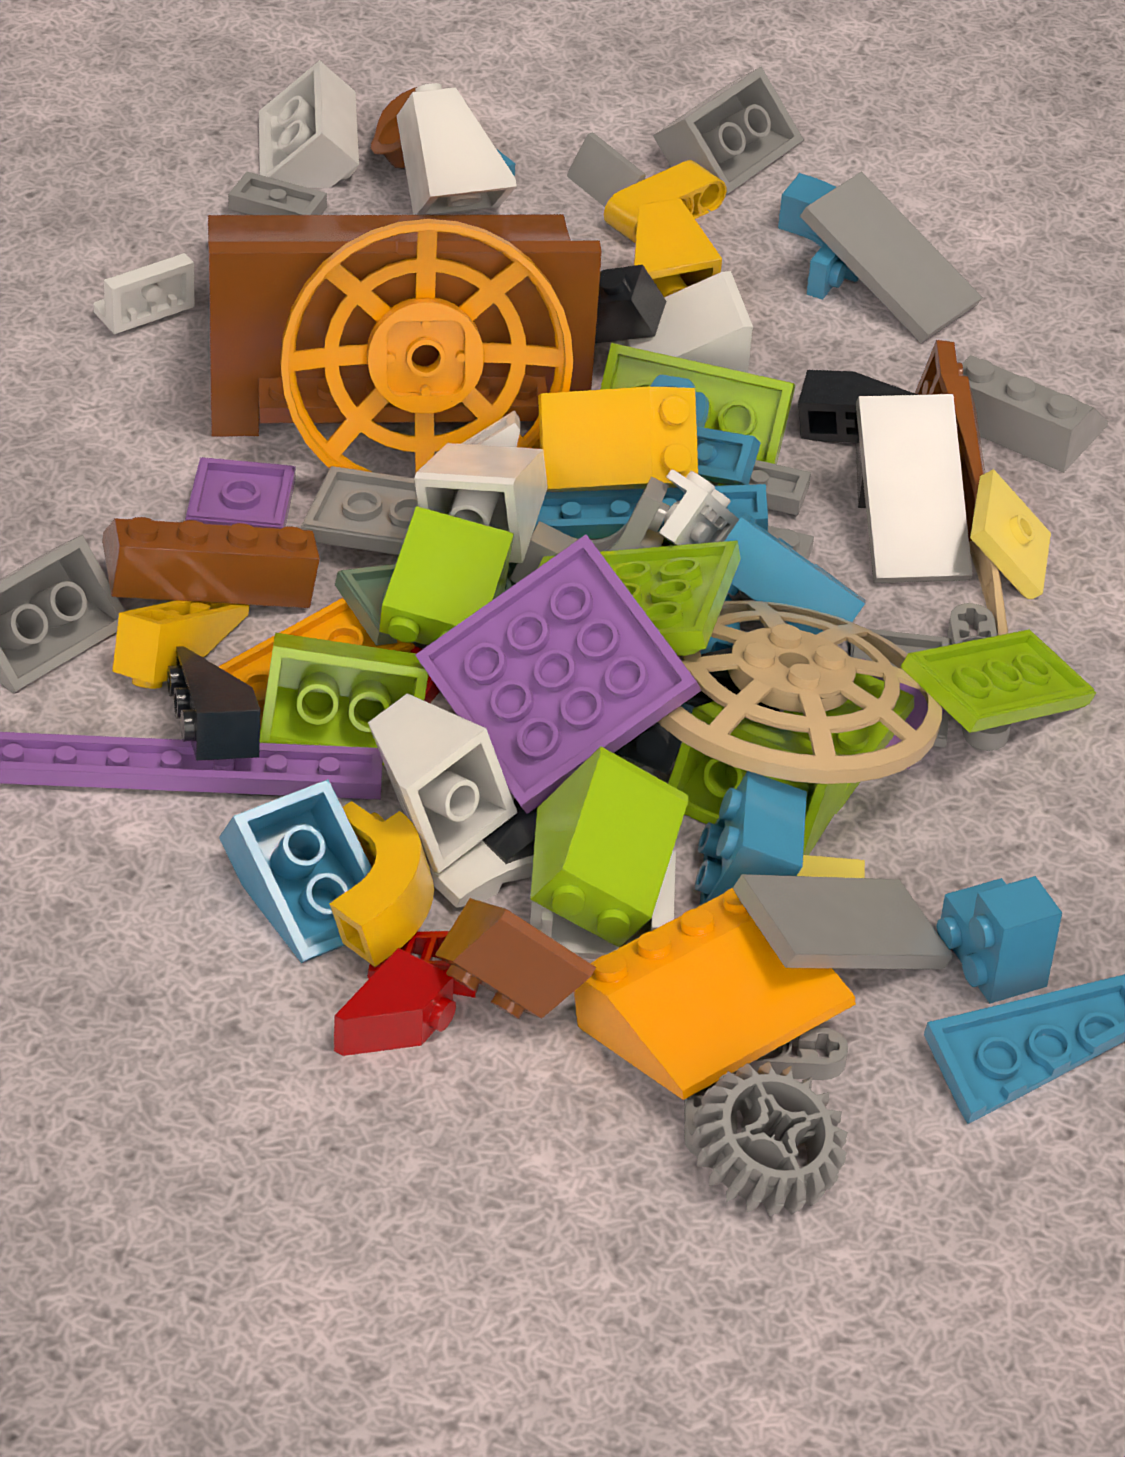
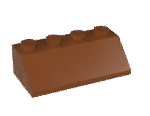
(210, 562)

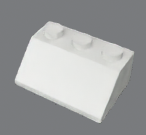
(310, 131)

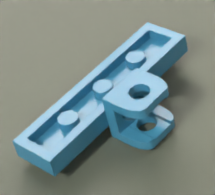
(721, 454)

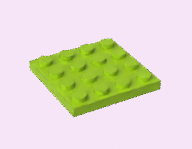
(678, 587)

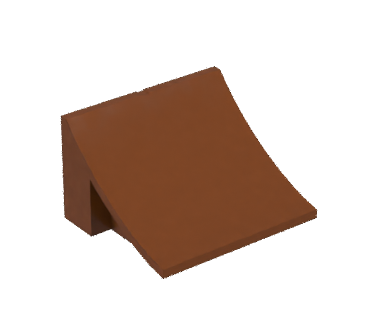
(266, 260)

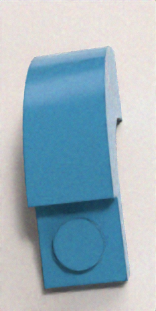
(825, 267)

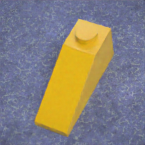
(150, 636)

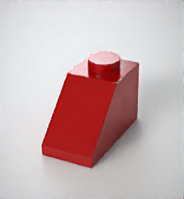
(395, 1007)

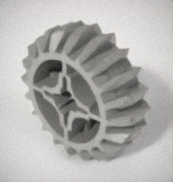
(762, 1158)

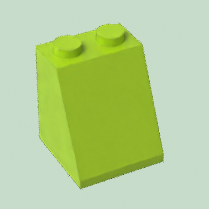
(443, 575)
(605, 846)

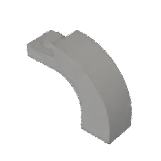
(638, 532)

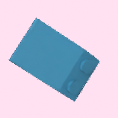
(295, 862)

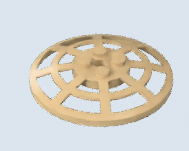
(808, 676)

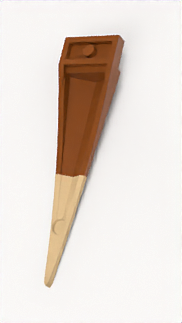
(946, 376)

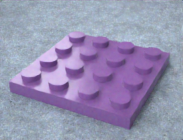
(558, 671)

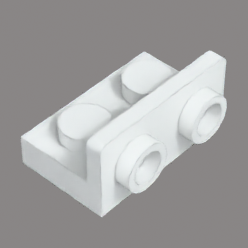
(147, 294)
(699, 515)

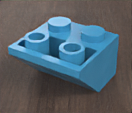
(755, 835)

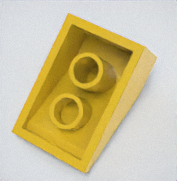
(617, 437)

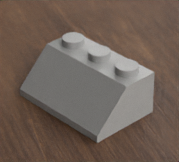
(733, 131)
(1030, 416)
(53, 612)

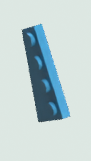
(1025, 1043)

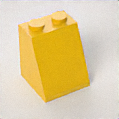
(673, 246)

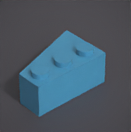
(779, 574)

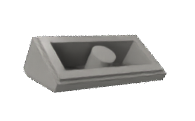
(602, 170)

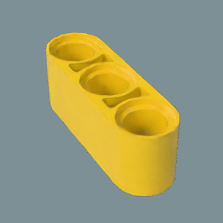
(688, 180)

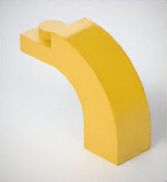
(393, 896)

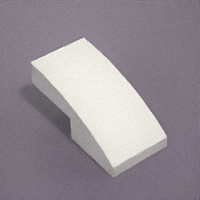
(478, 875)

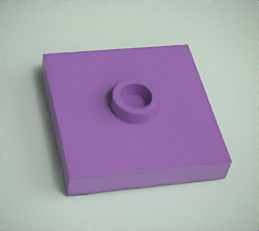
(241, 493)

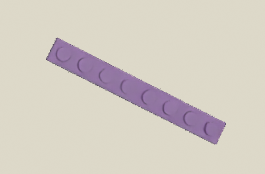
(173, 766)

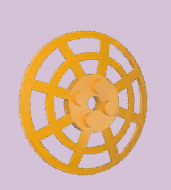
(419, 323)

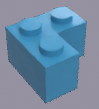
(1002, 935)

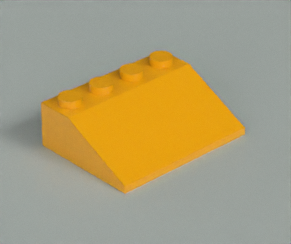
(703, 997)

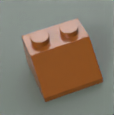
(511, 960)

